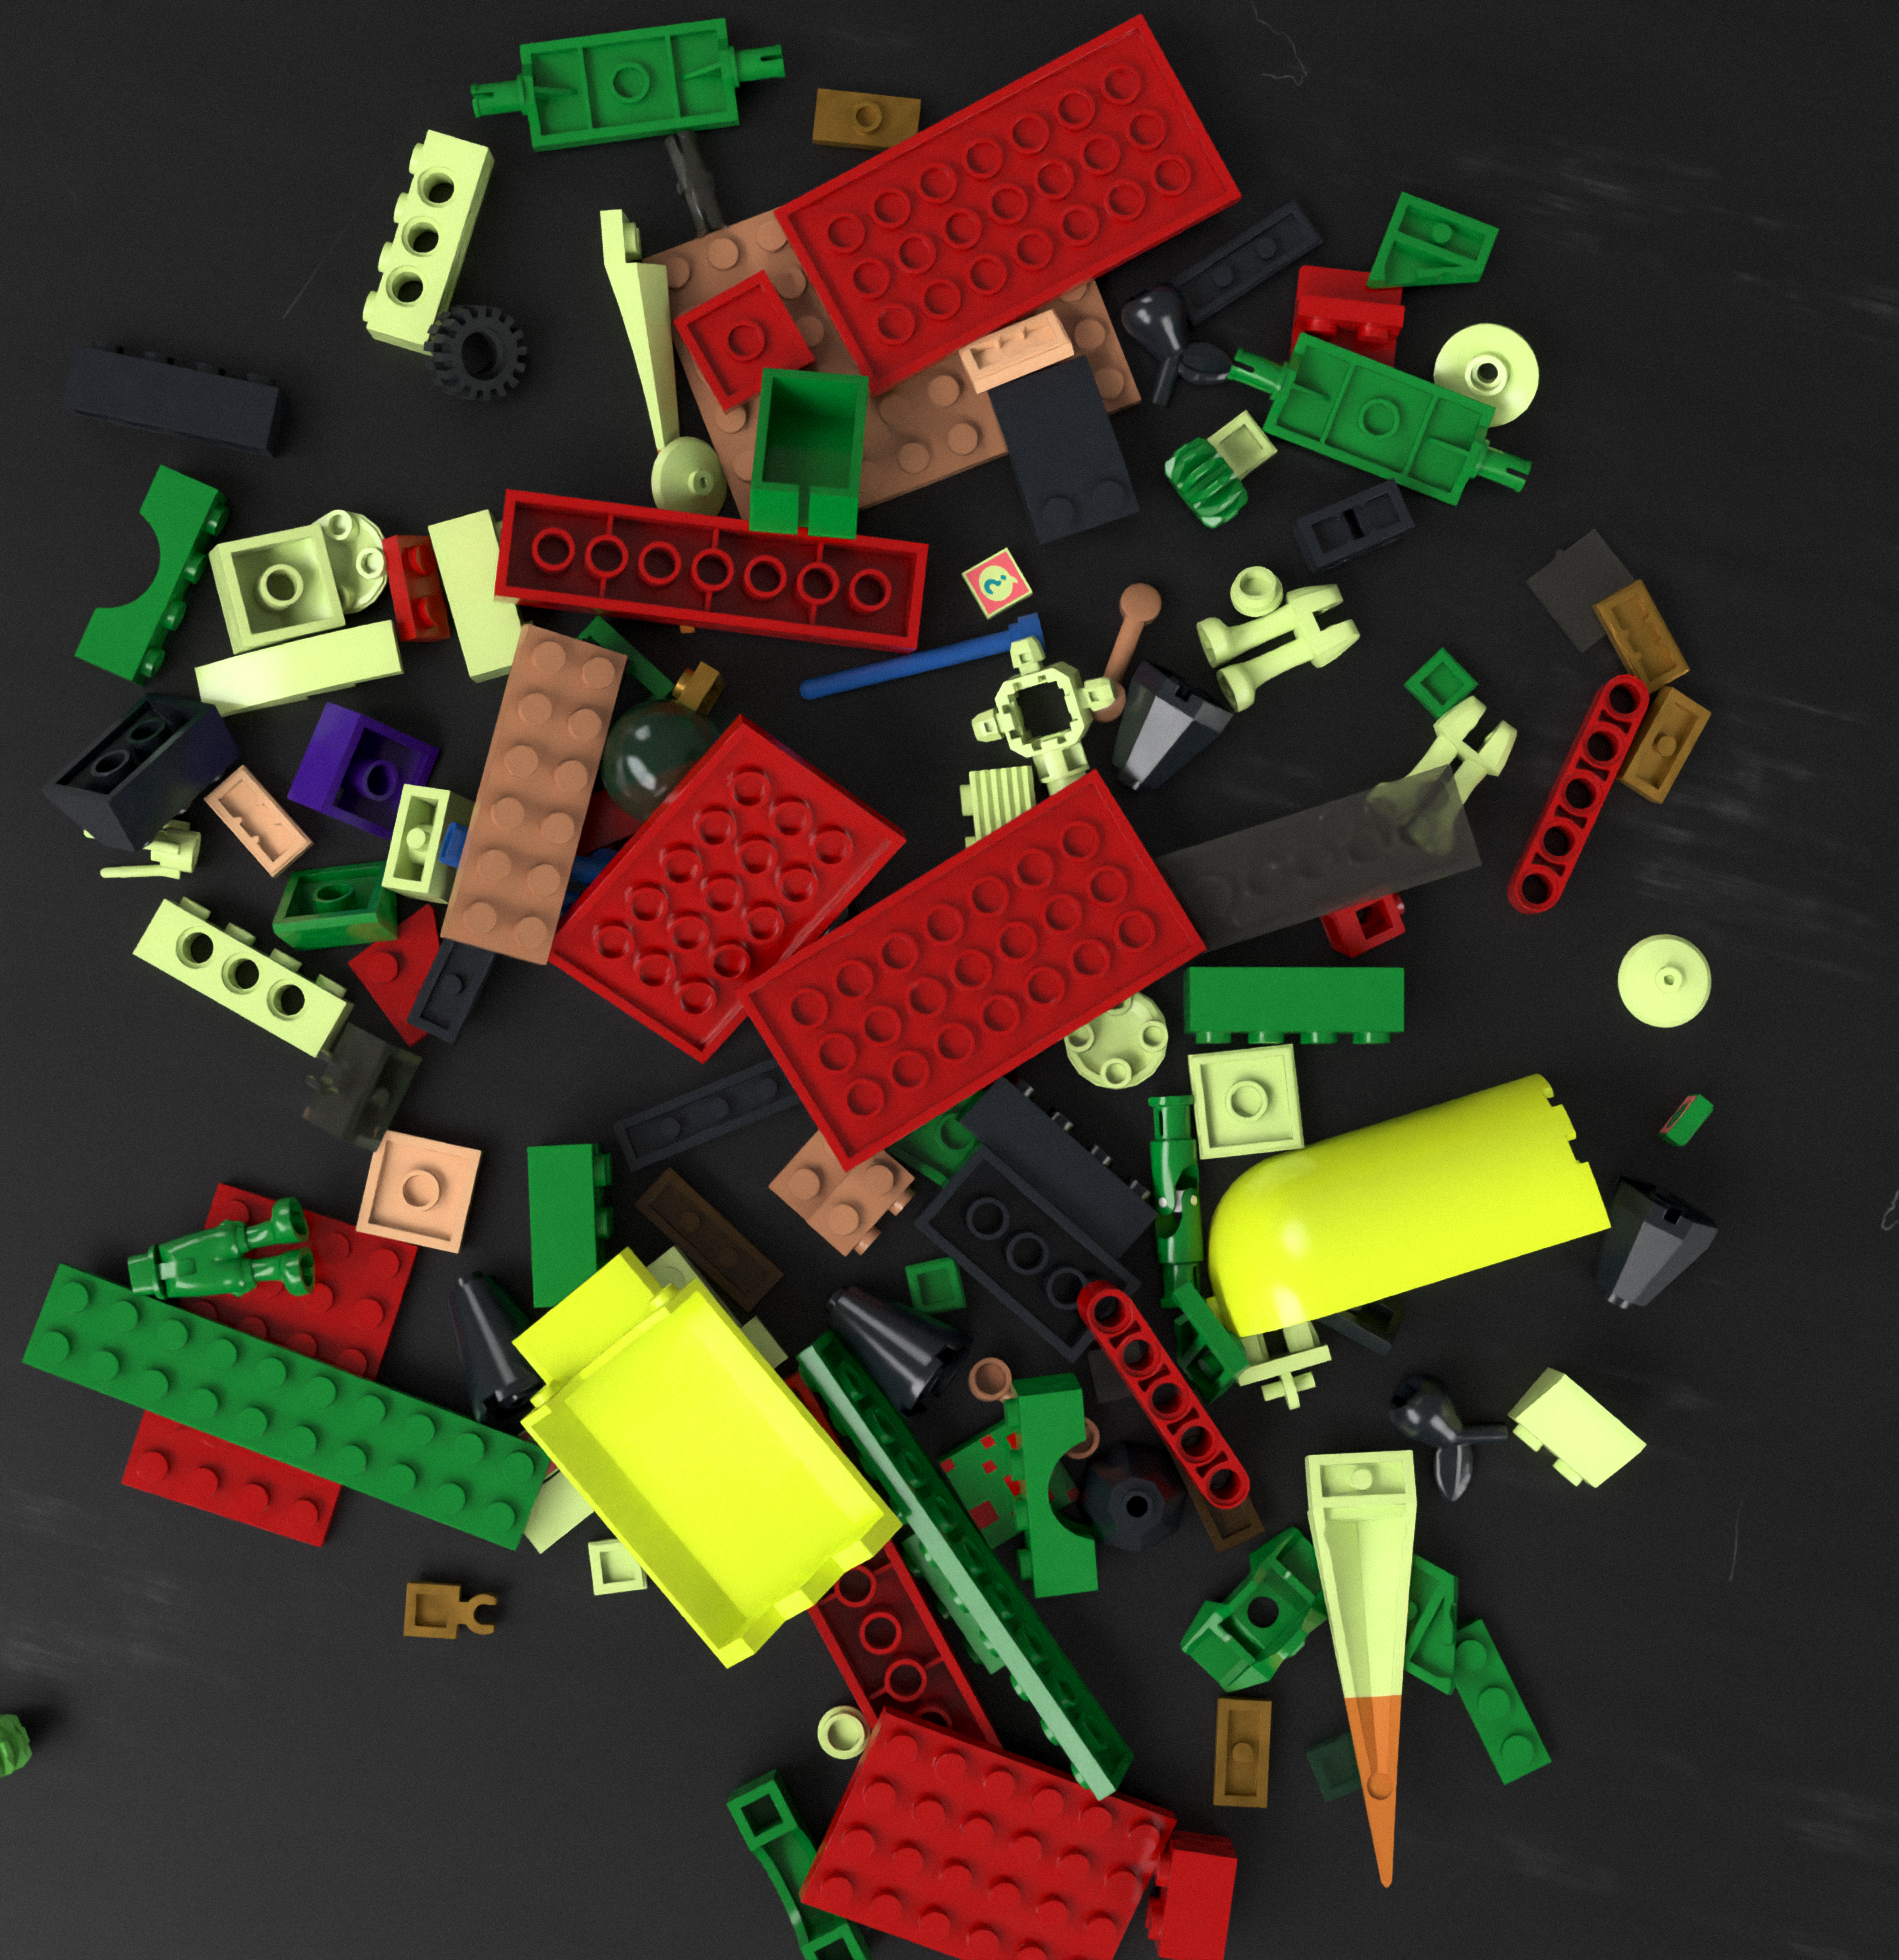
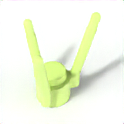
(175, 850)

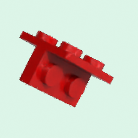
(1347, 313)

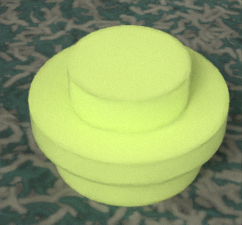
(1256, 592)
(843, 1732)

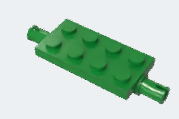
(628, 84)
(1379, 419)

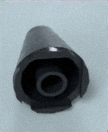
(485, 1325)
(897, 1346)

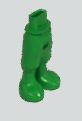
(216, 1262)

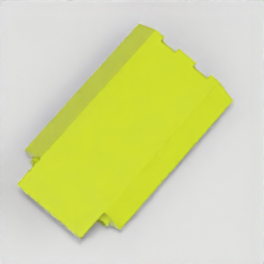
(697, 1455)

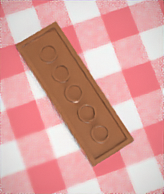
(533, 795)

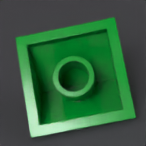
(337, 907)

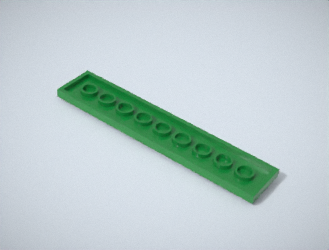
(288, 1406)
(975, 1572)

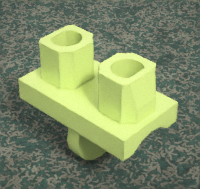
(1303, 1351)

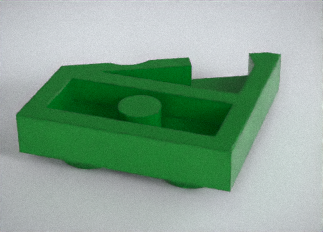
(1430, 247)
(1205, 1349)
(1431, 1625)

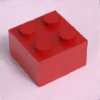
(1193, 1897)

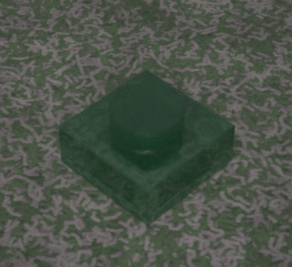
(1335, 1766)

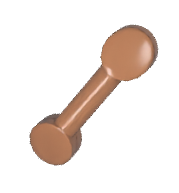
(1139, 607)
(991, 1381)

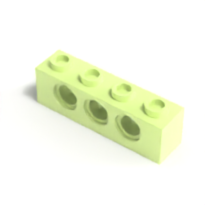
(434, 162)
(168, 947)

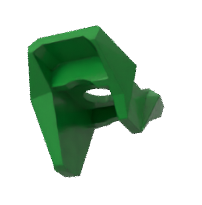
(1234, 1647)

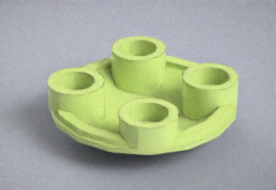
(355, 558)
(1120, 1044)

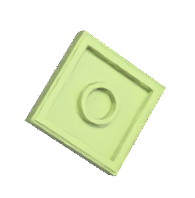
(1246, 1101)

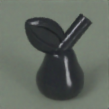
(1159, 323)
(1427, 1413)

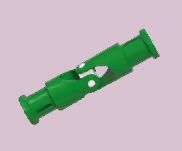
(1172, 1163)

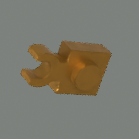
(438, 1610)

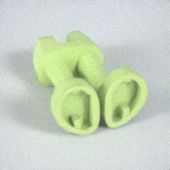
(1297, 615)
(1450, 732)

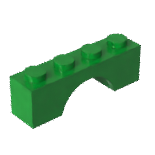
(130, 636)
(1047, 1424)
(786, 1851)

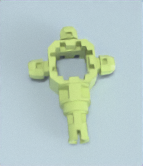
(1059, 755)

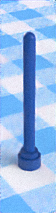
(923, 661)

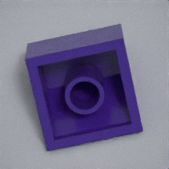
(359, 770)

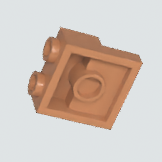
(839, 1202)

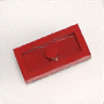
(416, 588)

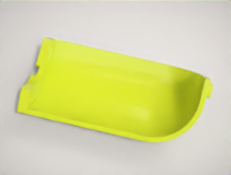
(1398, 1208)

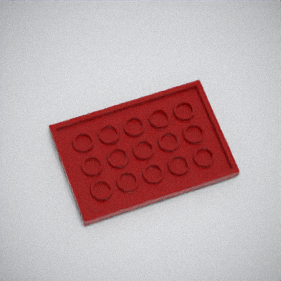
(721, 888)
(341, 1323)
(983, 1850)

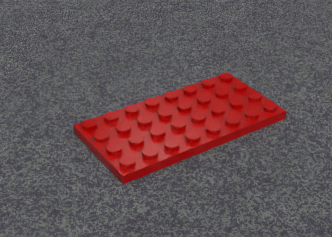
(1007, 205)
(970, 970)

